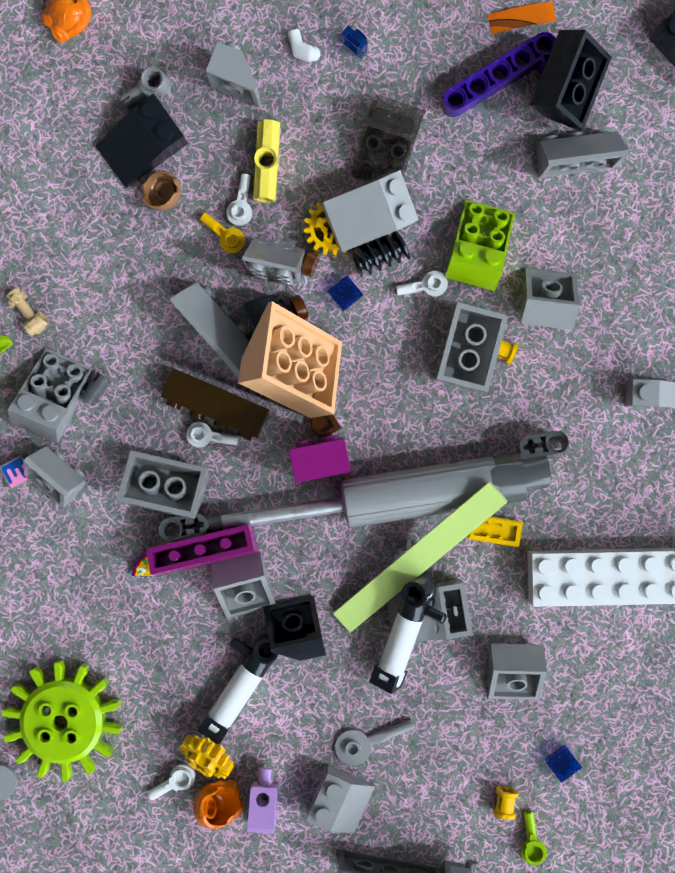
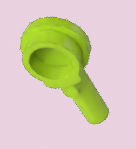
(533, 849)

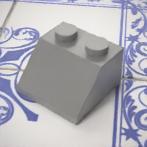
(231, 74)
(549, 299)
(53, 475)
(242, 585)
(516, 671)
(339, 801)

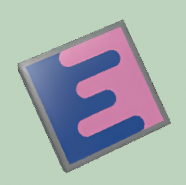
(14, 472)

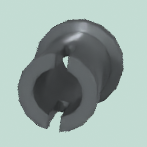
(95, 389)

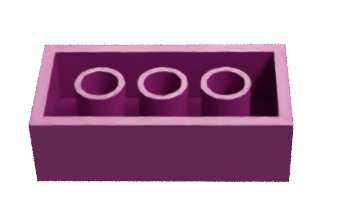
(319, 460)

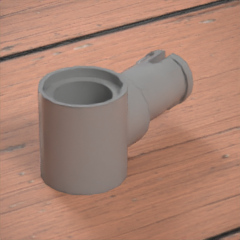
(145, 89)

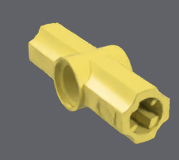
(267, 146)

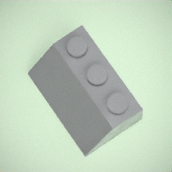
(580, 153)
(471, 347)
(163, 484)

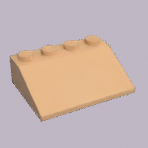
(292, 363)

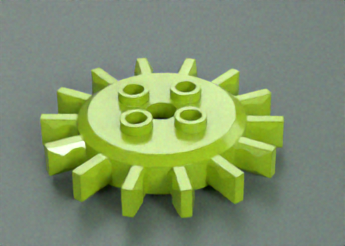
(61, 695)

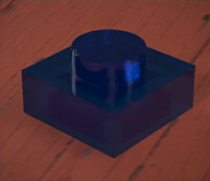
(355, 41)
(345, 293)
(563, 763)

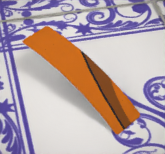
(521, 17)

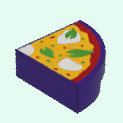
(141, 567)

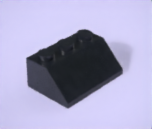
(571, 78)

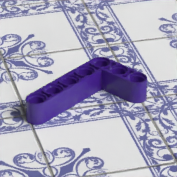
(507, 66)

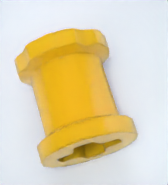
(507, 351)
(505, 802)

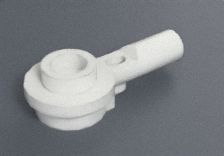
(239, 211)
(433, 284)
(200, 435)
(180, 778)

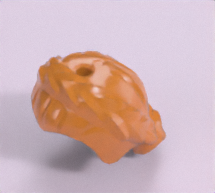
(66, 18)
(217, 804)

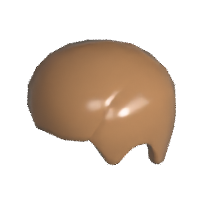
(168, 187)

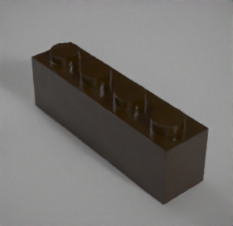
(213, 402)

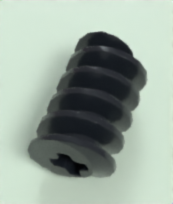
(379, 253)

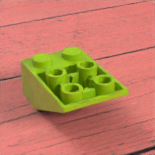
(480, 245)

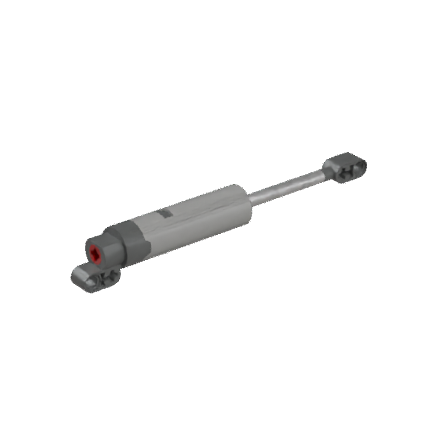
(404, 492)

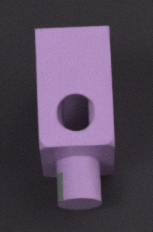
(263, 813)

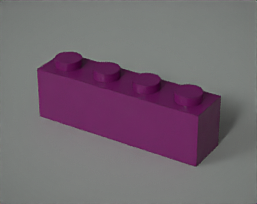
(202, 550)

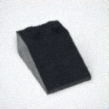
(141, 141)

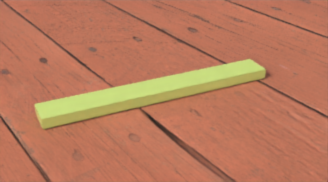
(420, 556)

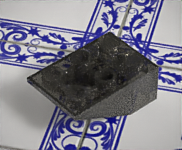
(387, 138)

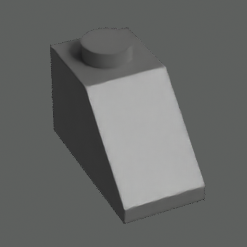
(649, 393)

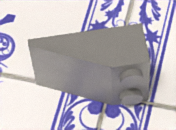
(370, 210)

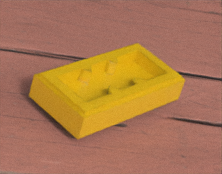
(498, 531)

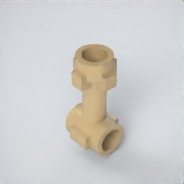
(36, 322)

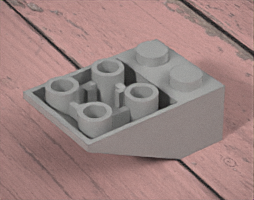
(274, 260)
(49, 396)
(450, 600)

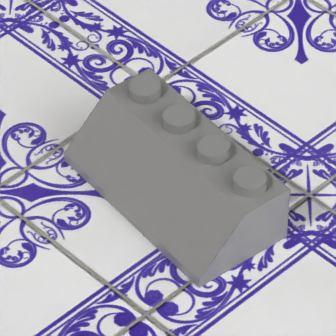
(213, 323)

